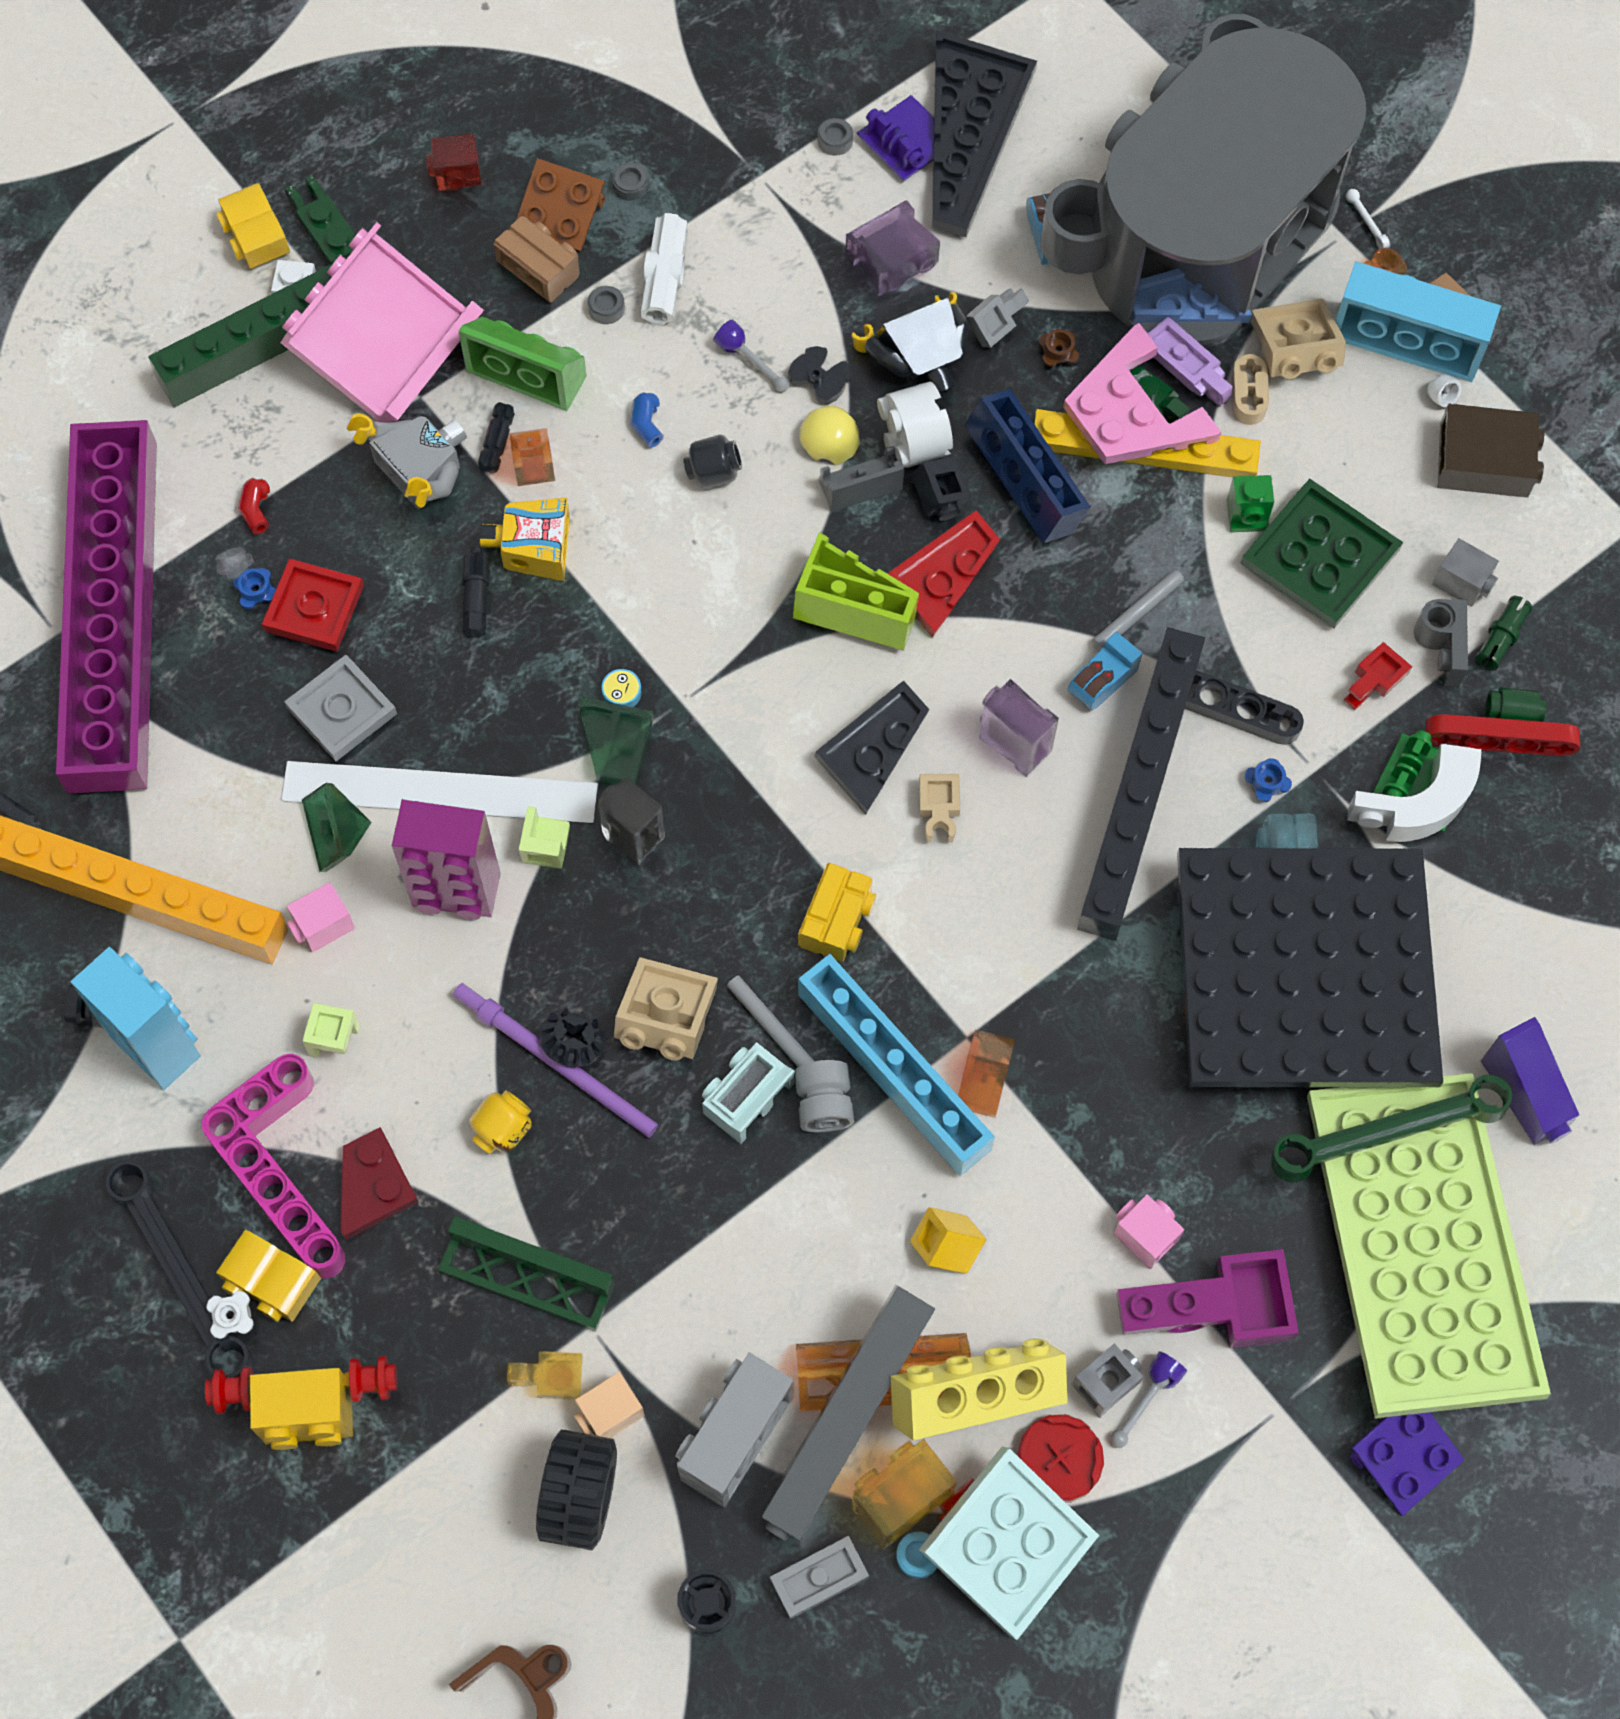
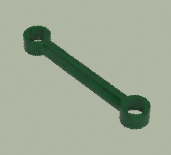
(1391, 1128)

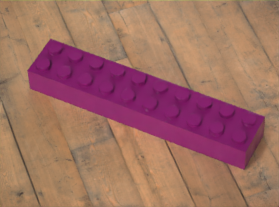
(107, 608)

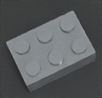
(734, 1428)

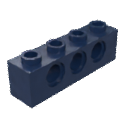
(1027, 466)

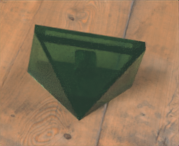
(333, 825)

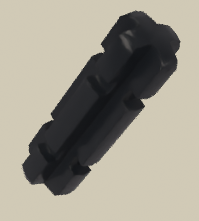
(496, 437)

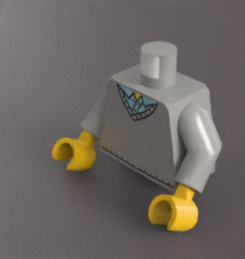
(413, 454)

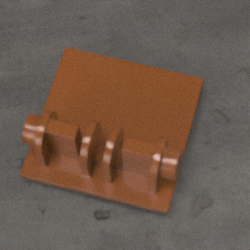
(562, 201)

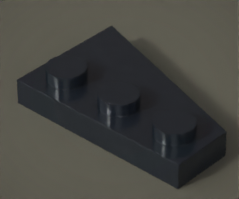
(872, 745)

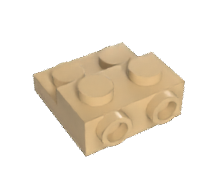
(1299, 338)
(664, 1009)

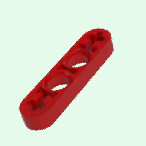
(1504, 735)

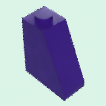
(1537, 1086)

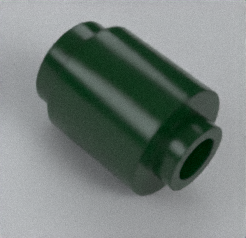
(1515, 705)

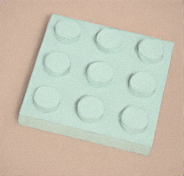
(1009, 1542)

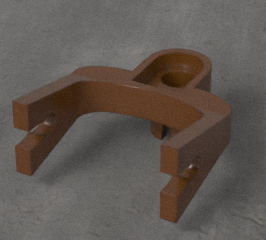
(531, 1670)

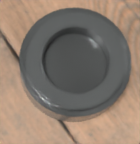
(835, 136)
(630, 181)
(606, 304)

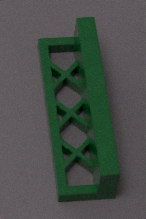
(532, 1258)

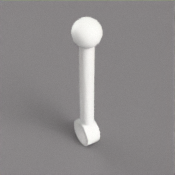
(1353, 196)

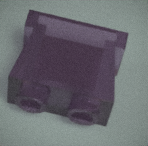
(892, 248)
(1017, 726)

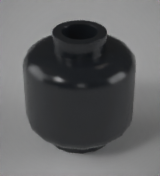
(713, 461)

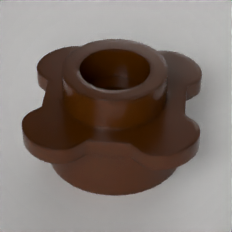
(1058, 339)

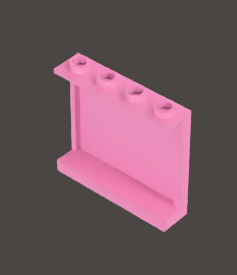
(377, 327)

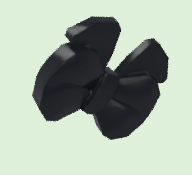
(827, 384)

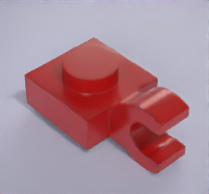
(1378, 671)

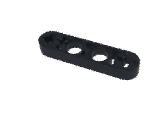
(1232, 697)

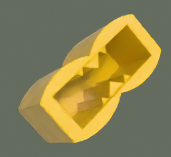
(253, 225)
(268, 1276)

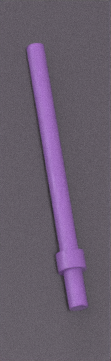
(493, 1014)

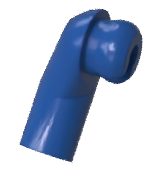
(641, 415)

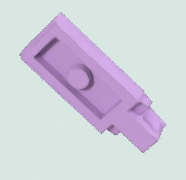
(1190, 362)

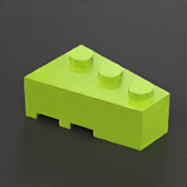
(853, 598)

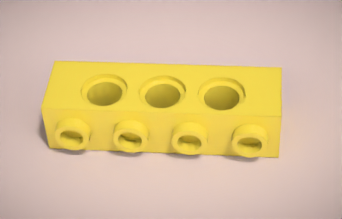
(1000, 1396)

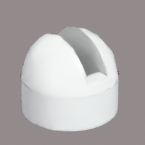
(1447, 384)

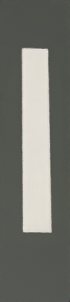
(493, 794)

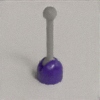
(732, 339)
(1165, 1374)

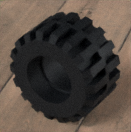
(576, 1489)

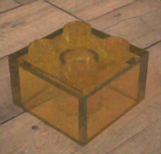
(902, 1493)

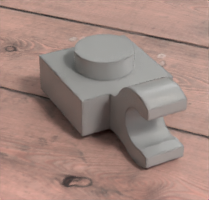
(993, 318)

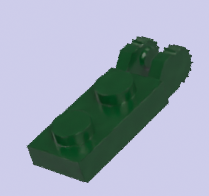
(322, 221)

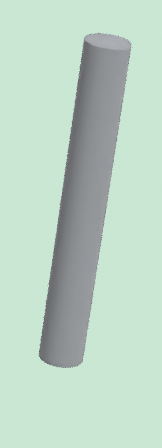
(1139, 608)
(769, 1022)

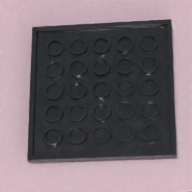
(1308, 968)

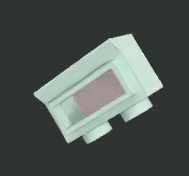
(746, 1090)

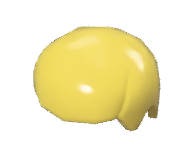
(830, 434)

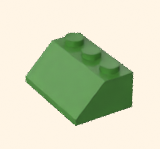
(522, 361)

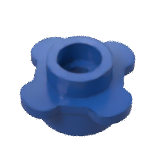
(250, 579)
(1272, 769)

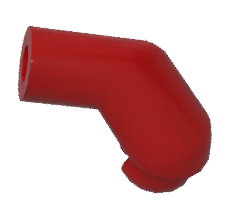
(249, 501)

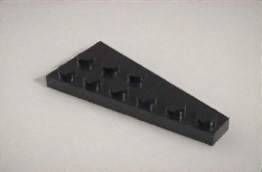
(974, 113)

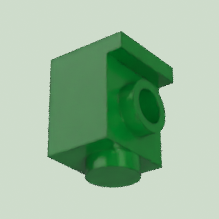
(1250, 503)

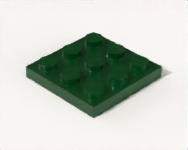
(1321, 553)

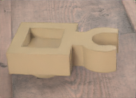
(939, 800)

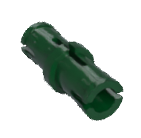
(1503, 633)

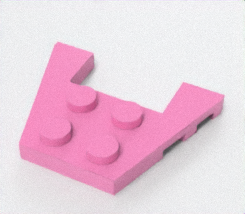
(1119, 414)

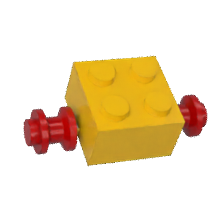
(301, 1403)

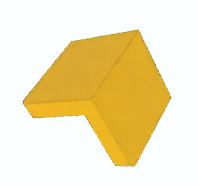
(947, 1240)

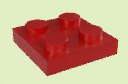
(313, 605)

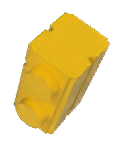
(836, 912)

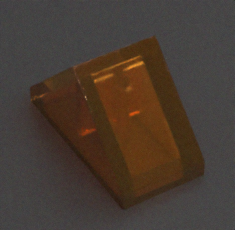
(532, 457)
(985, 1072)

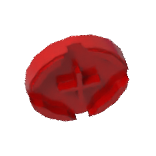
(1063, 1455)

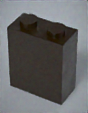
(1489, 450)

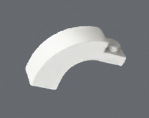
(1421, 815)

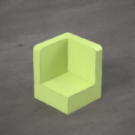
(543, 840)
(329, 1029)

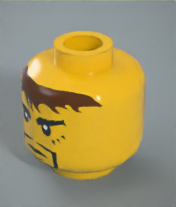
(500, 1122)

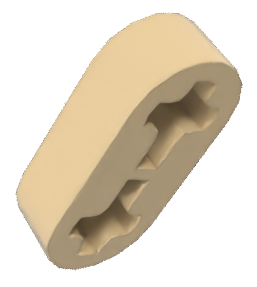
(1258, 389)

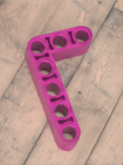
(265, 1170)

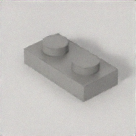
(819, 1577)

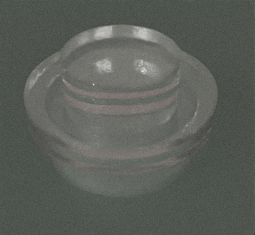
(233, 562)

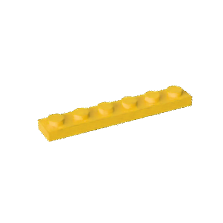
(1226, 457)

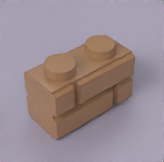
(537, 258)

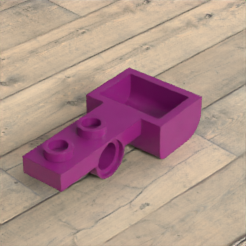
(1247, 1296)

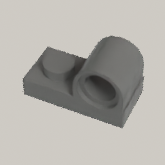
(1449, 639)

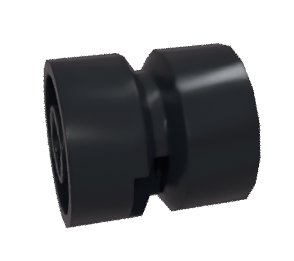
(707, 1603)

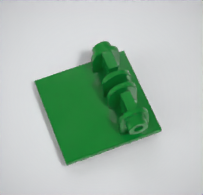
(1409, 767)

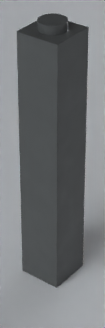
(846, 1414)

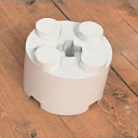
(916, 424)

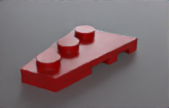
(947, 568)

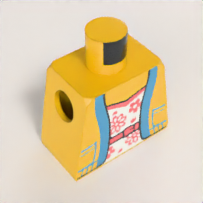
(532, 537)

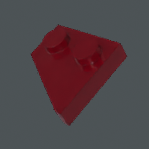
(372, 1184)

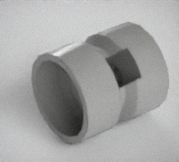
(823, 1091)

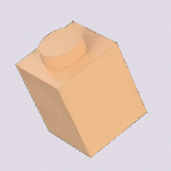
(608, 1408)

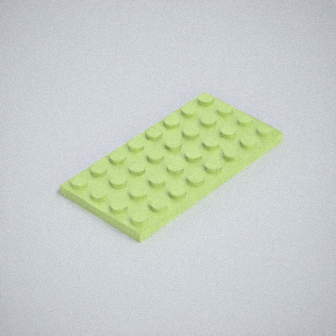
(1429, 1258)

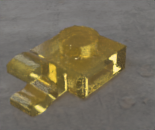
(556, 1375)

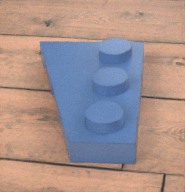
(1182, 301)

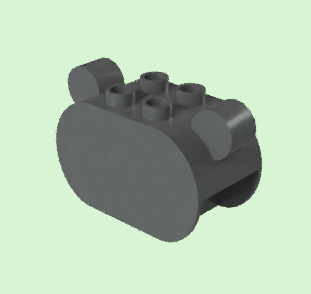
(1217, 176)

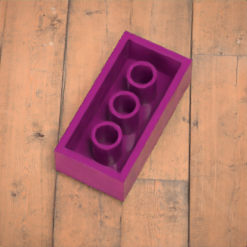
(446, 859)

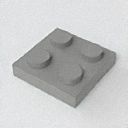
(340, 707)

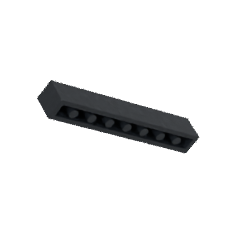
(1141, 784)

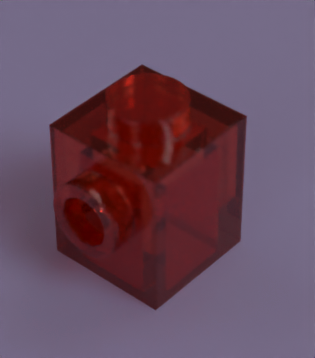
(454, 162)

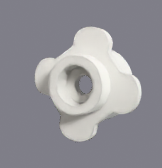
(241, 1320)

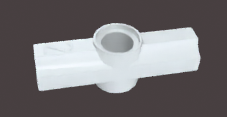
(664, 269)

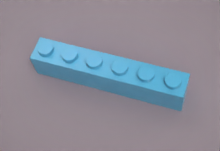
(895, 1065)

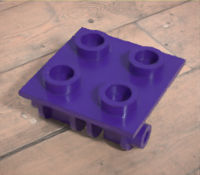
(901, 136)
(1407, 1457)

